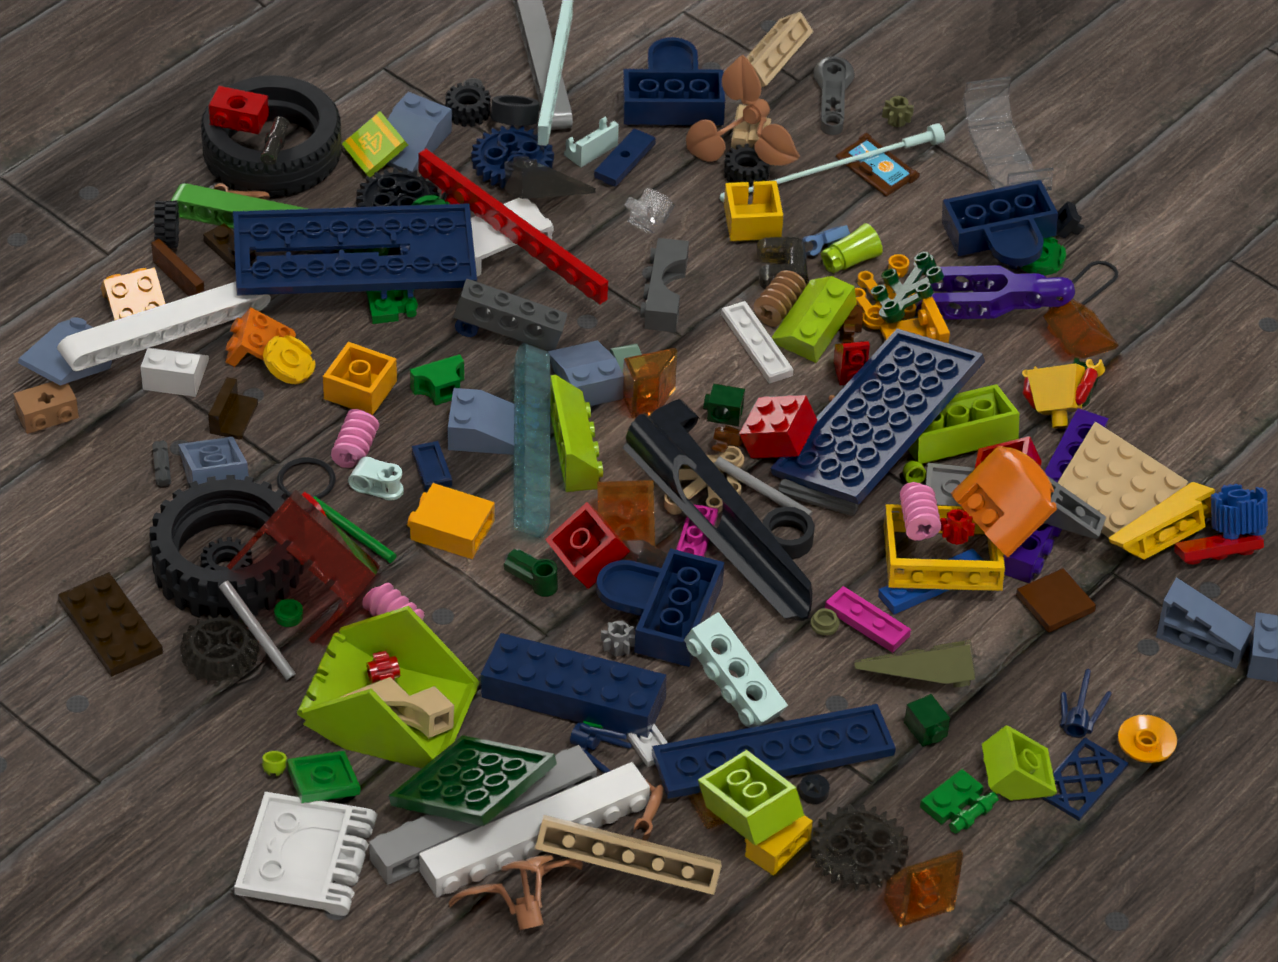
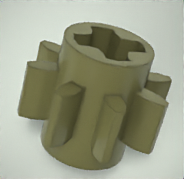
(897, 111)

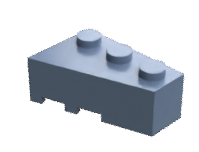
(1202, 626)

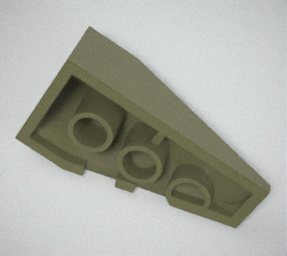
(942, 664)

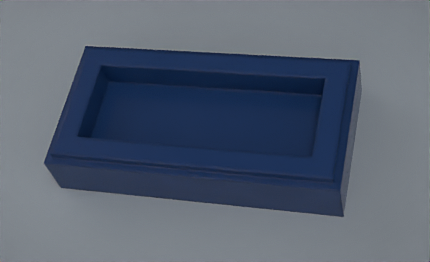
(431, 465)

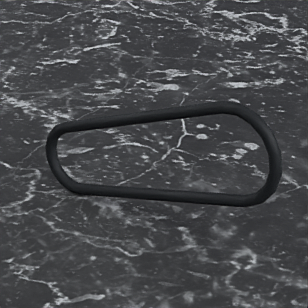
(1100, 289)

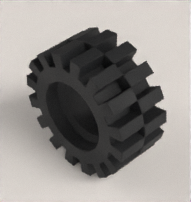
(469, 95)
(745, 157)
(167, 222)
(224, 552)

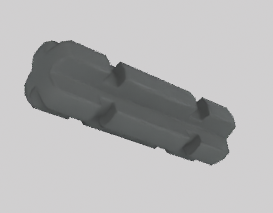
(161, 463)

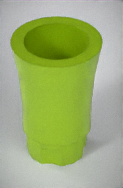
(852, 249)

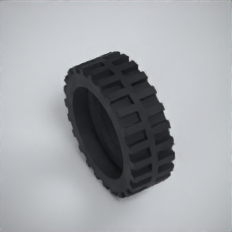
(209, 506)

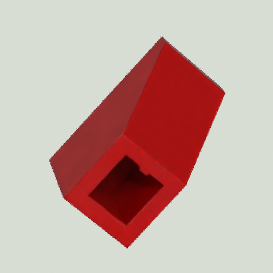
(850, 359)

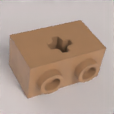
(45, 406)

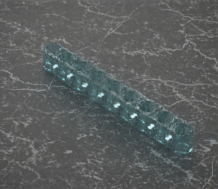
(532, 441)

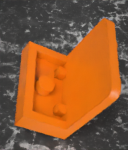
(252, 334)

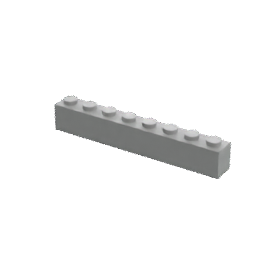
(398, 851)

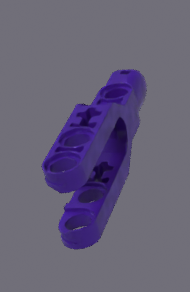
(998, 294)

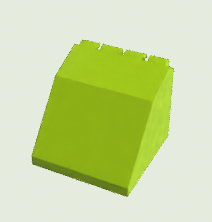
(363, 719)

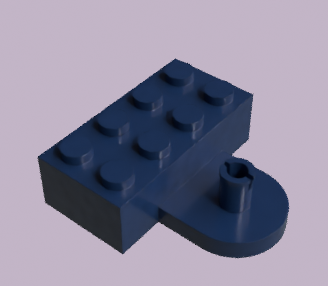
(672, 88)
(1002, 220)
(666, 599)

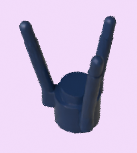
(1077, 721)
(589, 738)

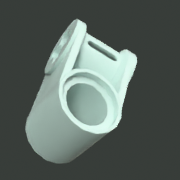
(375, 476)

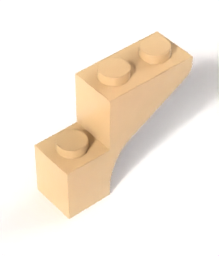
(425, 710)

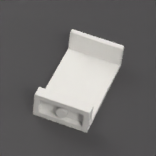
(490, 241)

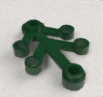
(893, 310)

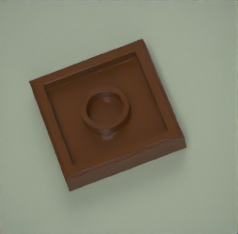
(1055, 600)

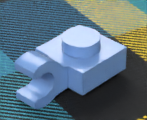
(829, 236)

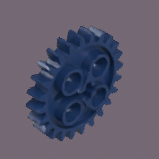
(501, 146)

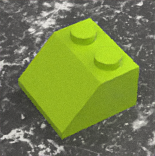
(1018, 766)

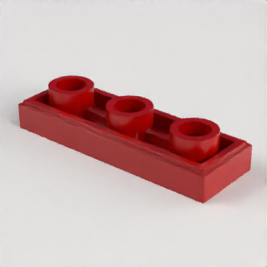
(1217, 547)

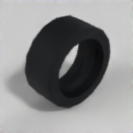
(515, 110)
(794, 518)

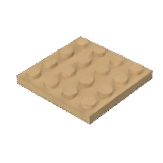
(1117, 478)

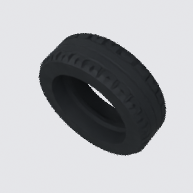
(296, 167)

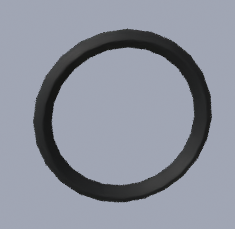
(305, 460)

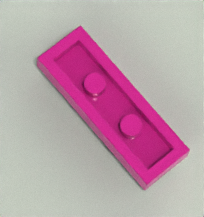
(868, 619)

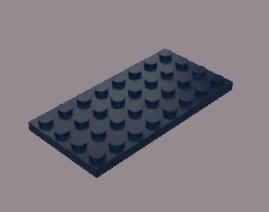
(879, 415)

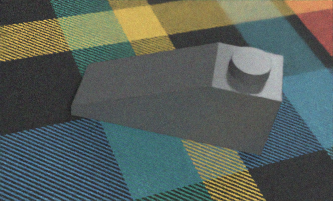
(1074, 513)

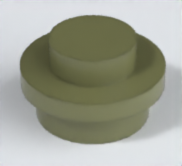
(825, 622)

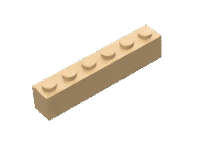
(628, 854)

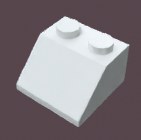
(173, 371)

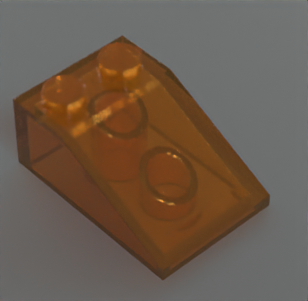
(628, 508)
(924, 889)

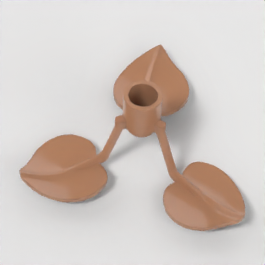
(775, 142)
(527, 907)

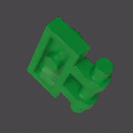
(389, 309)
(955, 794)

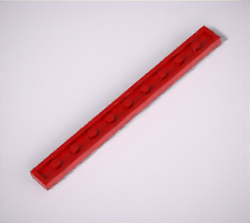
(513, 226)

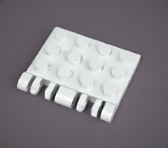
(302, 850)

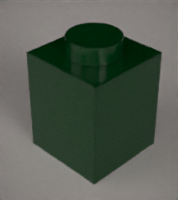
(927, 720)

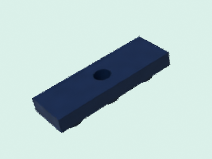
(624, 157)

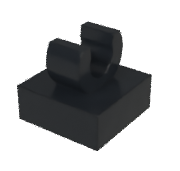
(1068, 220)

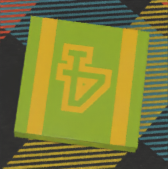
(374, 144)

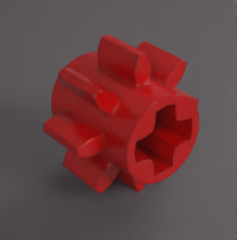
(957, 526)
(382, 667)

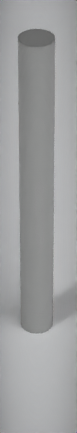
(758, 485)
(257, 630)

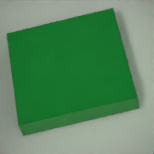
(323, 777)

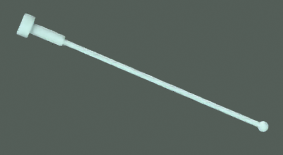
(934, 135)

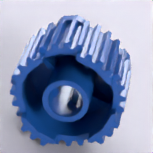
(1239, 511)

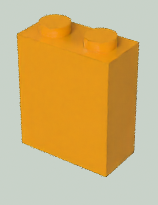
(451, 520)

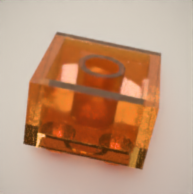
(1079, 330)
(649, 381)

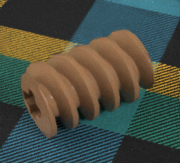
(779, 297)

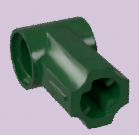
(539, 573)

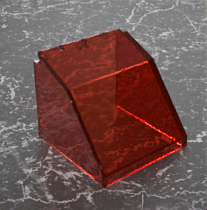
(325, 545)

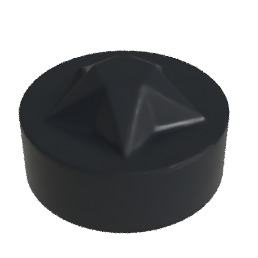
(814, 788)

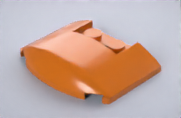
(1007, 497)

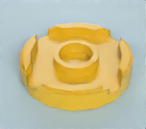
(289, 359)

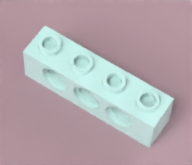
(735, 657)

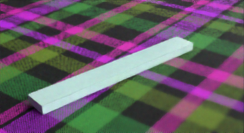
(555, 72)

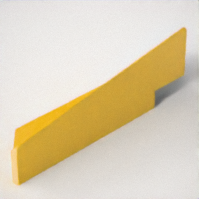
(1166, 522)

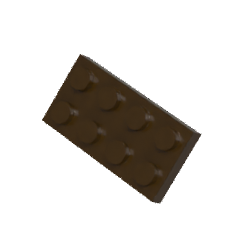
(110, 624)

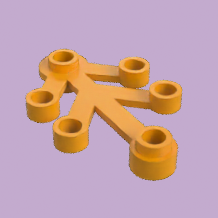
(871, 314)

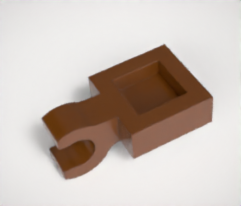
(852, 324)
(726, 437)

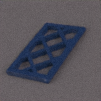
(1090, 798)

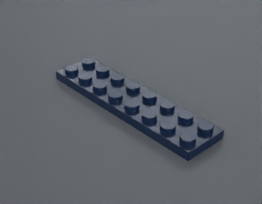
(784, 746)

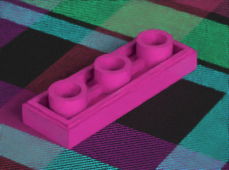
(692, 538)

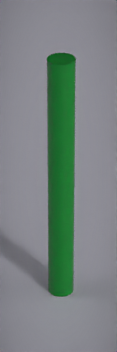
(357, 532)

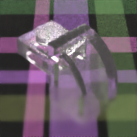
(650, 211)

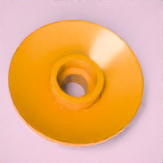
(1147, 738)

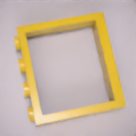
(938, 572)

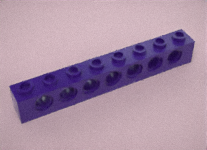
(1028, 557)

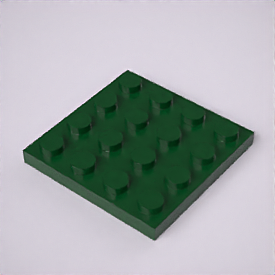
(473, 780)

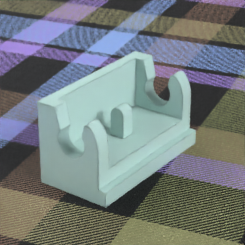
(594, 144)

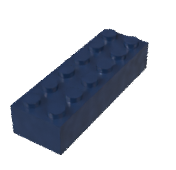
(573, 685)

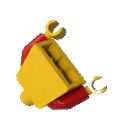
(1060, 389)

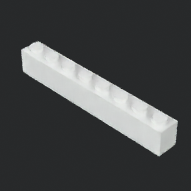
(515, 836)

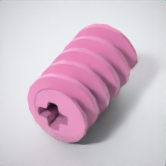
(354, 438)
(919, 511)
(385, 599)

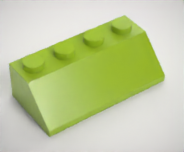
(968, 423)
(574, 436)

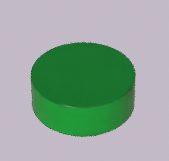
(288, 612)

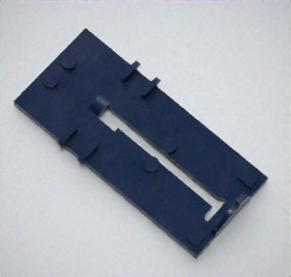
(431, 238)

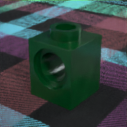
(724, 404)

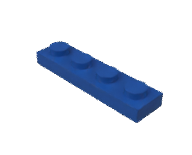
(903, 598)

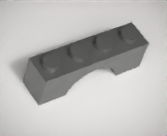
(662, 305)

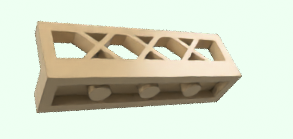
(779, 46)

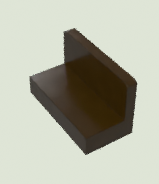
(231, 411)

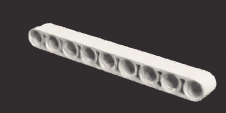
(157, 326)

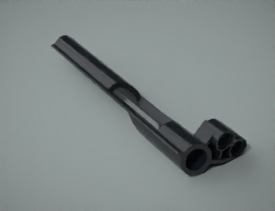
(660, 447)

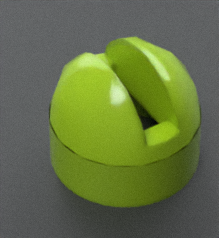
(916, 471)
(274, 762)

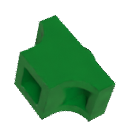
(438, 379)

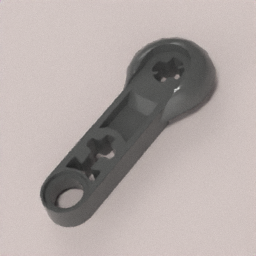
(833, 77)

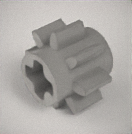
(618, 638)

